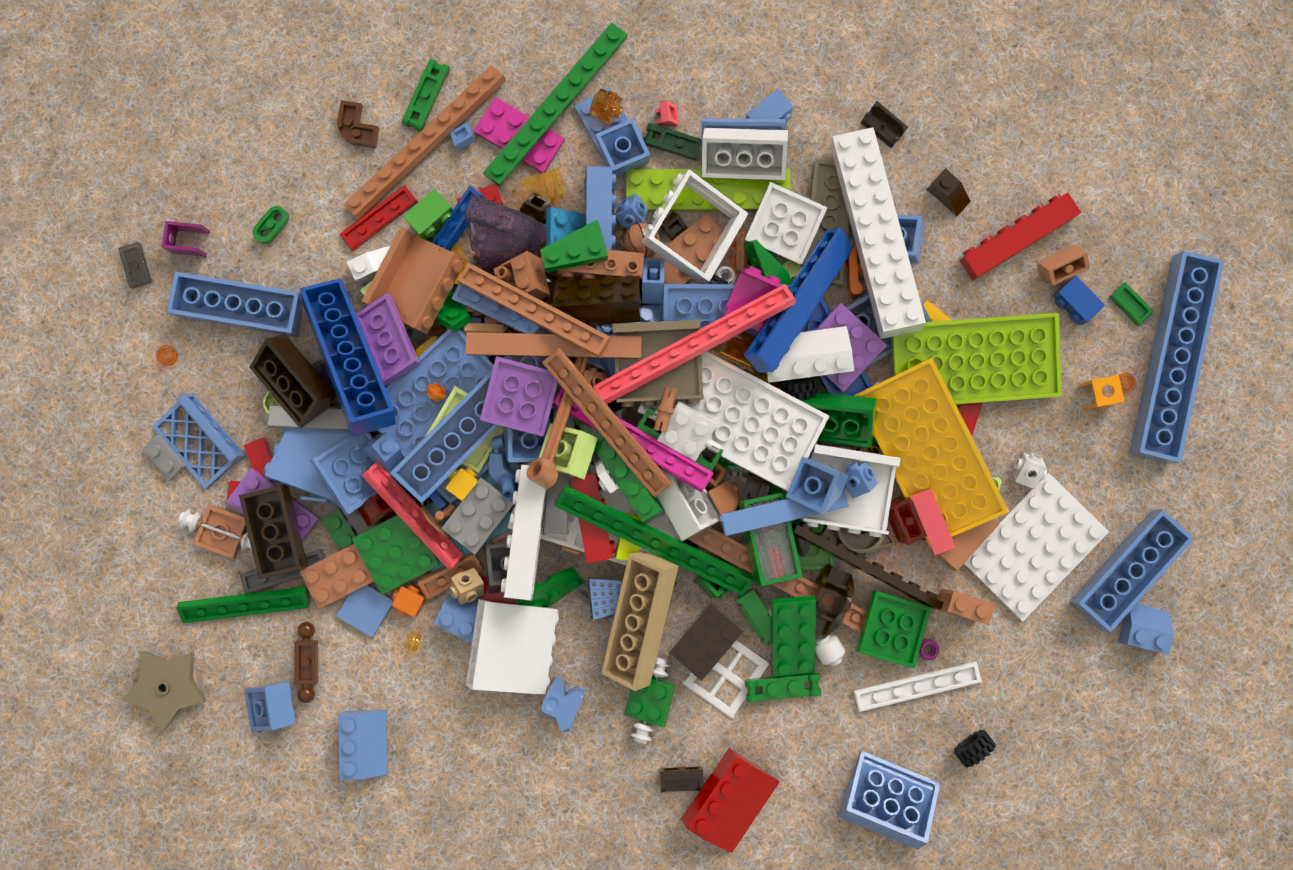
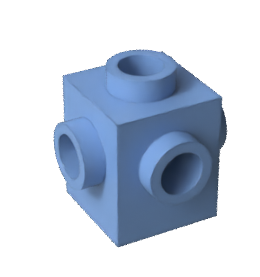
(631, 211)
(860, 479)

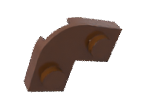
(351, 128)

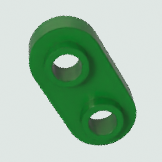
(268, 223)

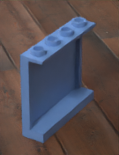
(292, 460)

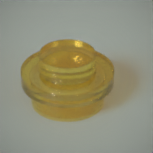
(412, 642)

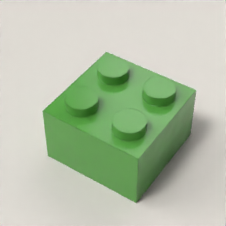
(429, 215)

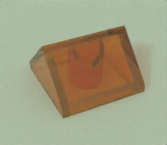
(734, 350)

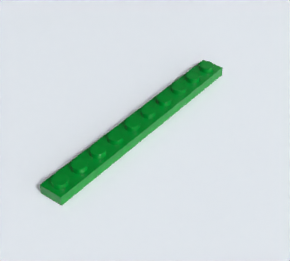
(555, 105)
(653, 540)

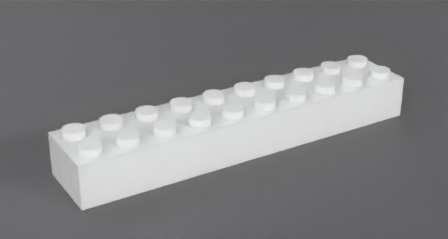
(877, 233)

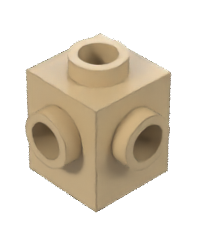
(466, 586)

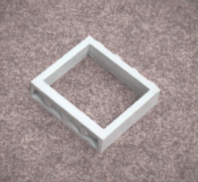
(714, 197)

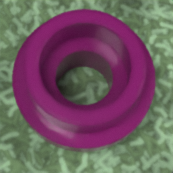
(934, 649)

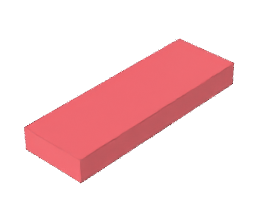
(933, 521)

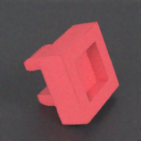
(668, 114)

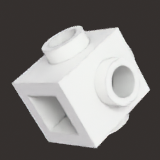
(1029, 470)

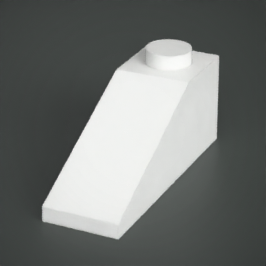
(366, 265)

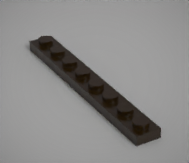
(875, 570)

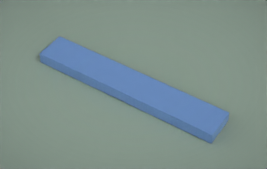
(771, 514)

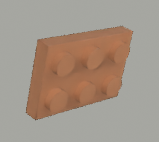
(336, 576)

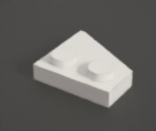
(606, 480)

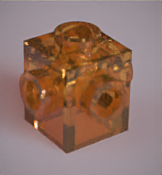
(606, 106)

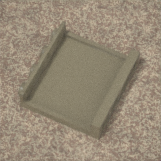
(655, 337)

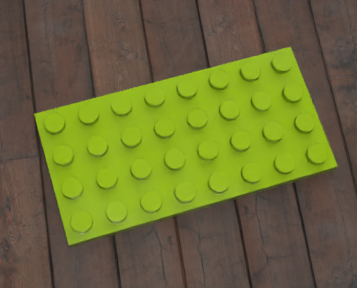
(988, 356)

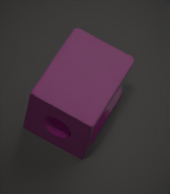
(173, 227)

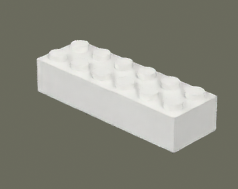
(525, 539)

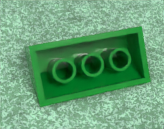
(849, 420)

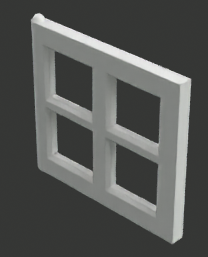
(727, 674)

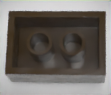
(706, 642)

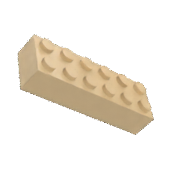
(639, 620)

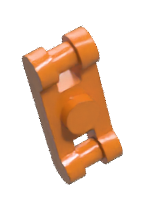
(853, 270)

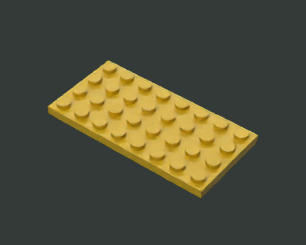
(935, 447)

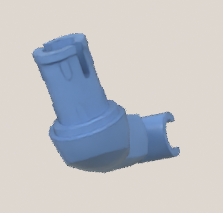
(499, 470)

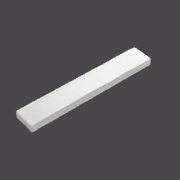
(917, 686)

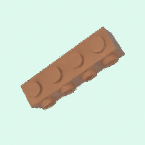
(618, 265)

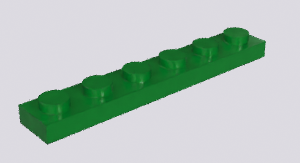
(243, 605)

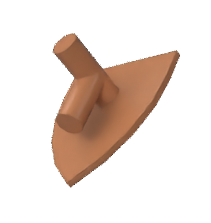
(439, 517)

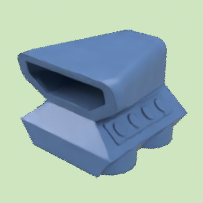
(562, 704)

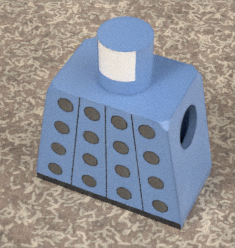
(603, 597)

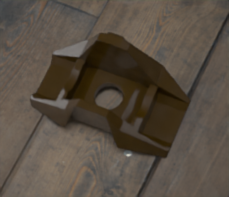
(841, 587)

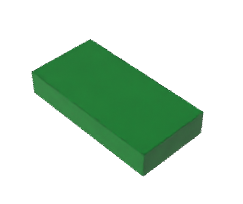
(1131, 304)

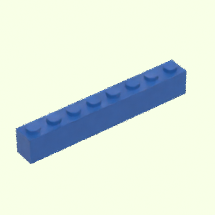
(807, 288)

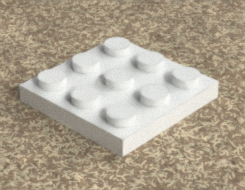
(786, 223)

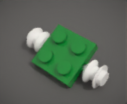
(651, 703)

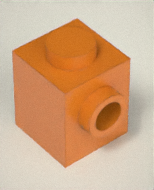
(408, 600)

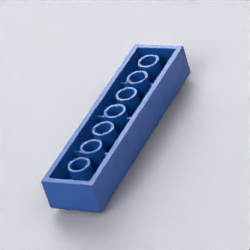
(347, 357)

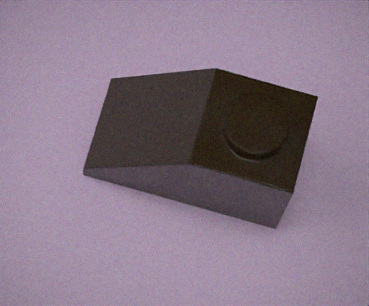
(949, 192)

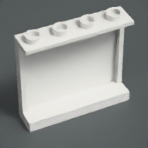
(866, 511)
(512, 648)

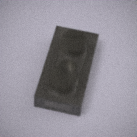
(135, 265)

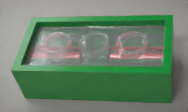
(771, 548)

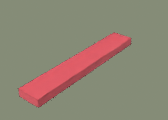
(411, 514)

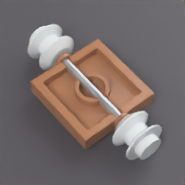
(218, 530)

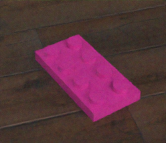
(503, 122)

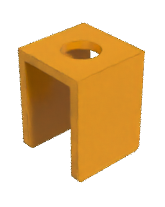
(1100, 399)

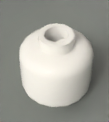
(829, 650)

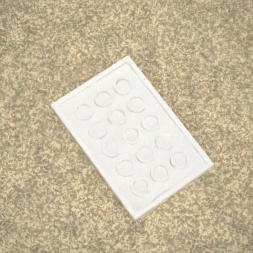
(1035, 547)

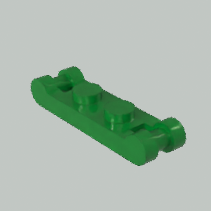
(425, 95)
(782, 687)

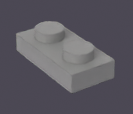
(164, 457)

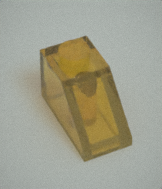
(547, 184)

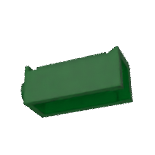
(756, 615)

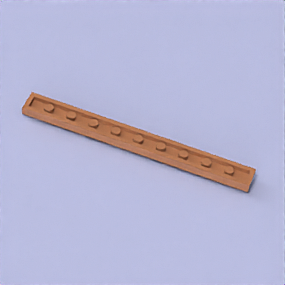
(424, 142)
(738, 555)

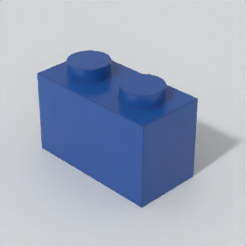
(1078, 301)

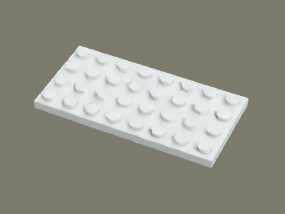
(755, 421)

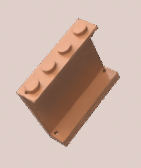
(416, 277)

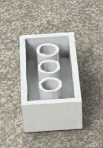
(744, 153)

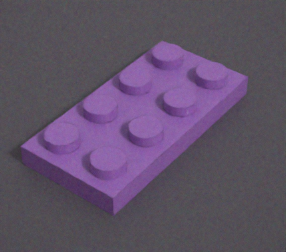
(387, 339)
(254, 482)

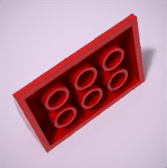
(729, 801)

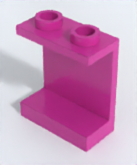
(748, 288)

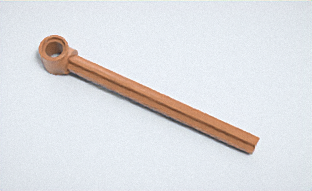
(543, 469)

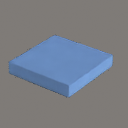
(365, 609)

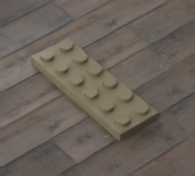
(828, 192)

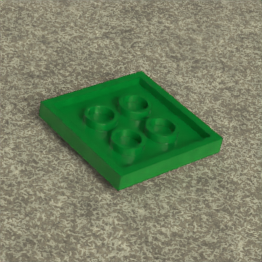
(394, 554)
(893, 629)

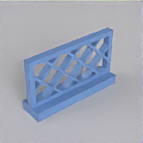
(207, 425)

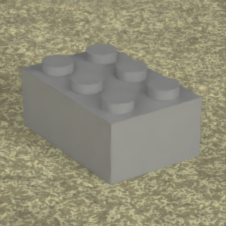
(478, 516)

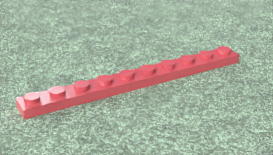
(695, 344)

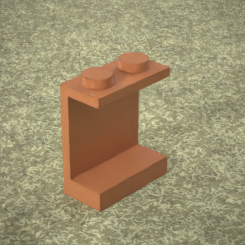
(966, 606)

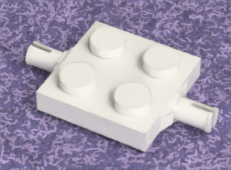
(689, 432)

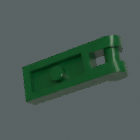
(672, 141)

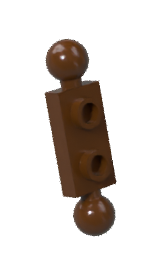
(306, 662)

